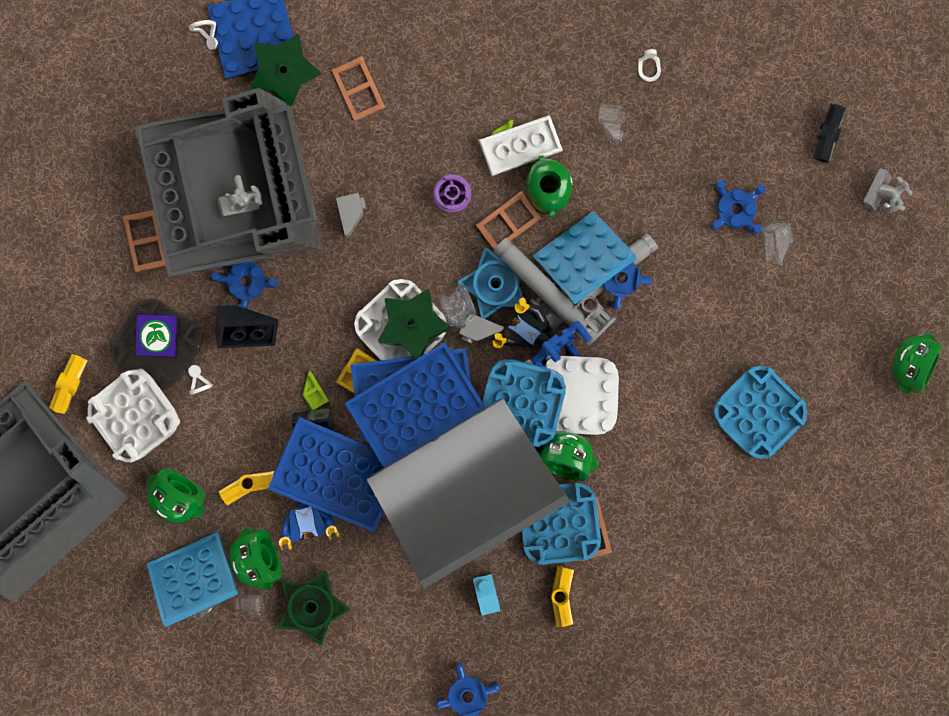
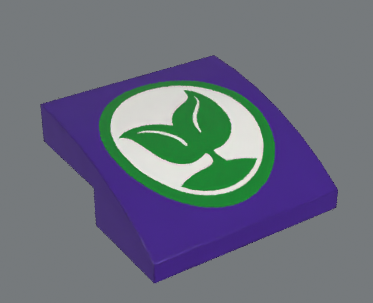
(156, 335)

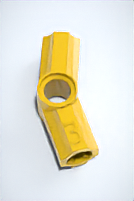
(68, 384)
(237, 490)
(562, 609)

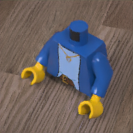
(306, 523)

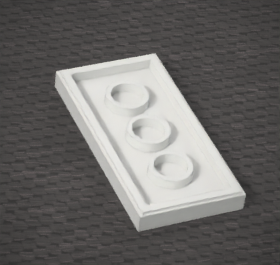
(520, 145)

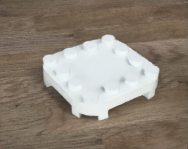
(373, 319)
(590, 394)
(133, 415)

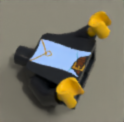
(526, 328)

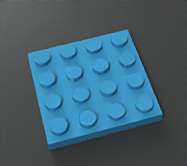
(584, 257)
(191, 579)

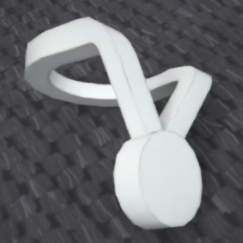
(211, 40)
(651, 53)
(195, 372)

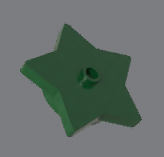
(286, 54)
(417, 336)
(311, 621)

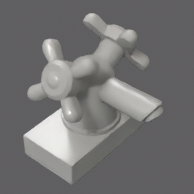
(881, 190)
(240, 201)

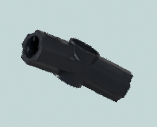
(829, 133)

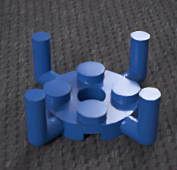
(747, 204)
(237, 289)
(623, 289)
(552, 347)
(463, 684)

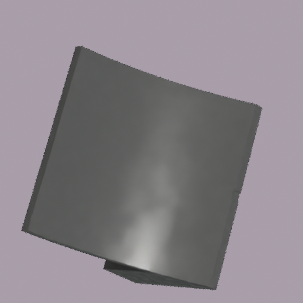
(195, 162)
(48, 491)
(466, 492)

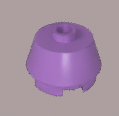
(452, 193)

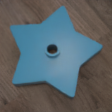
(480, 284)

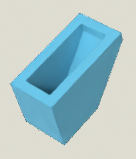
(486, 594)

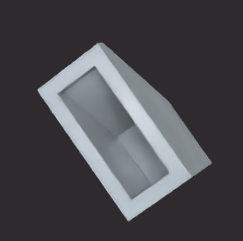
(350, 211)
(479, 329)

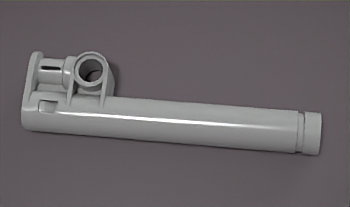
(641, 248)
(593, 320)

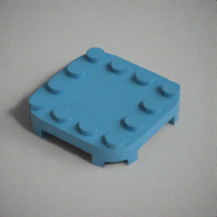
(532, 395)
(760, 412)
(568, 532)

